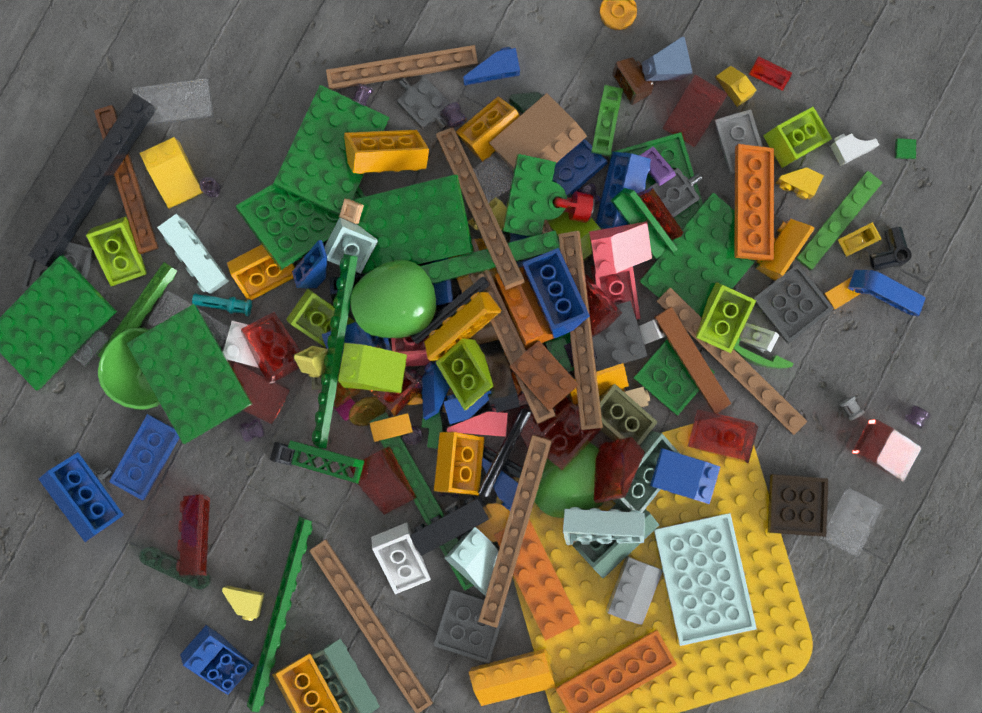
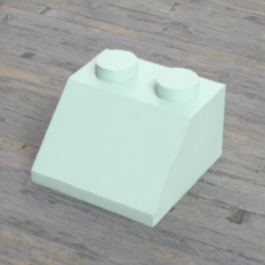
(352, 240)

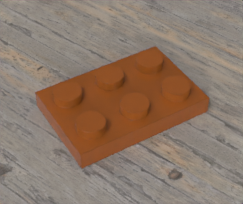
(543, 375)

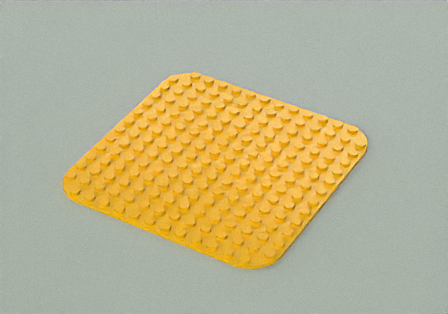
(704, 669)

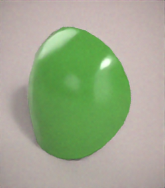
(394, 300)
(122, 376)
(569, 486)

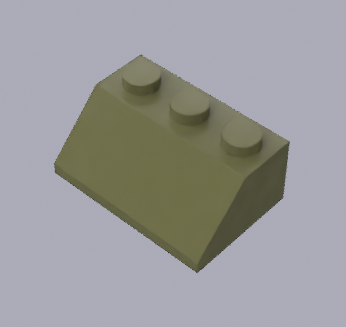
(623, 416)

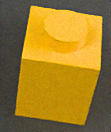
(736, 85)

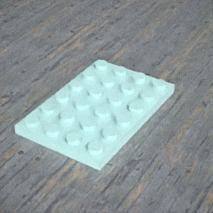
(705, 579)

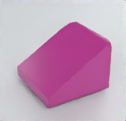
(344, 409)

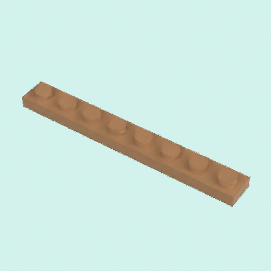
(402, 67)

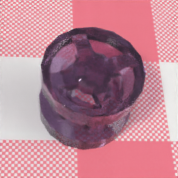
(917, 417)

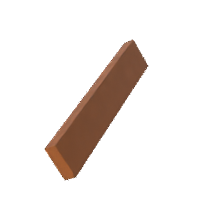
(692, 360)

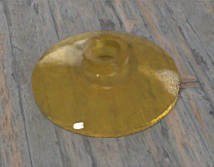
(365, 411)

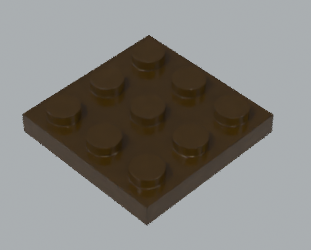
(798, 505)

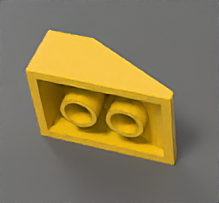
(171, 172)

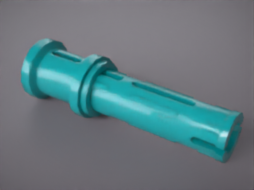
(231, 305)

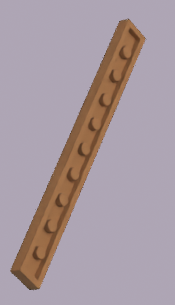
(480, 209)
(582, 338)
(510, 341)
(736, 366)
(515, 530)
(371, 626)

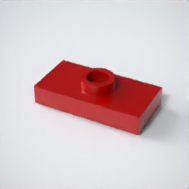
(770, 73)

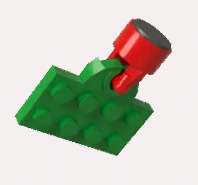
(538, 198)

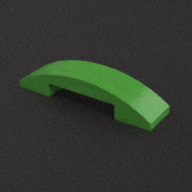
(607, 120)
(775, 363)

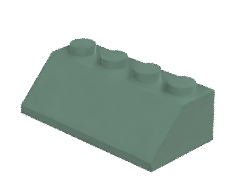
(640, 491)
(606, 557)
(344, 679)

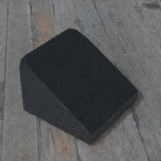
(282, 454)

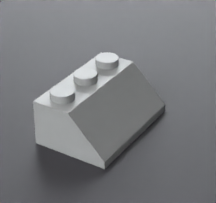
(633, 590)

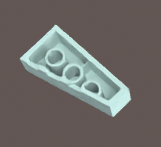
(193, 253)
(603, 526)

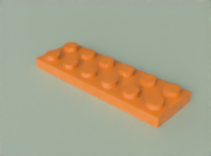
(754, 202)
(542, 586)
(617, 675)

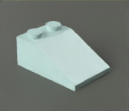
(474, 558)

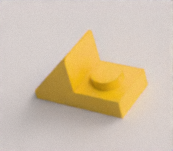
(859, 239)

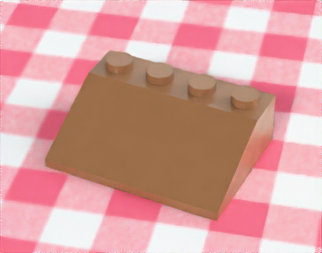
(539, 132)

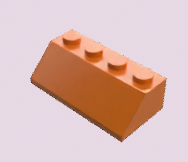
(524, 312)

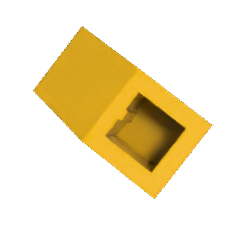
(803, 182)

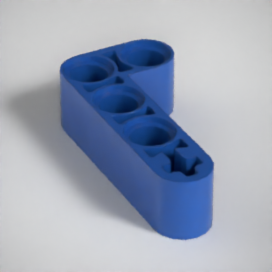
(887, 290)

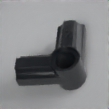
(888, 259)

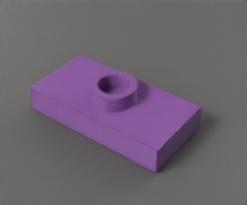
(659, 168)

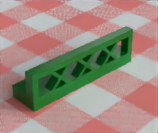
(635, 211)
(326, 454)

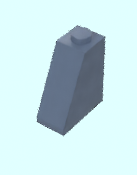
(668, 63)

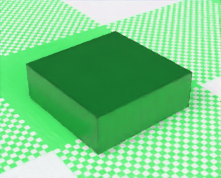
(905, 148)

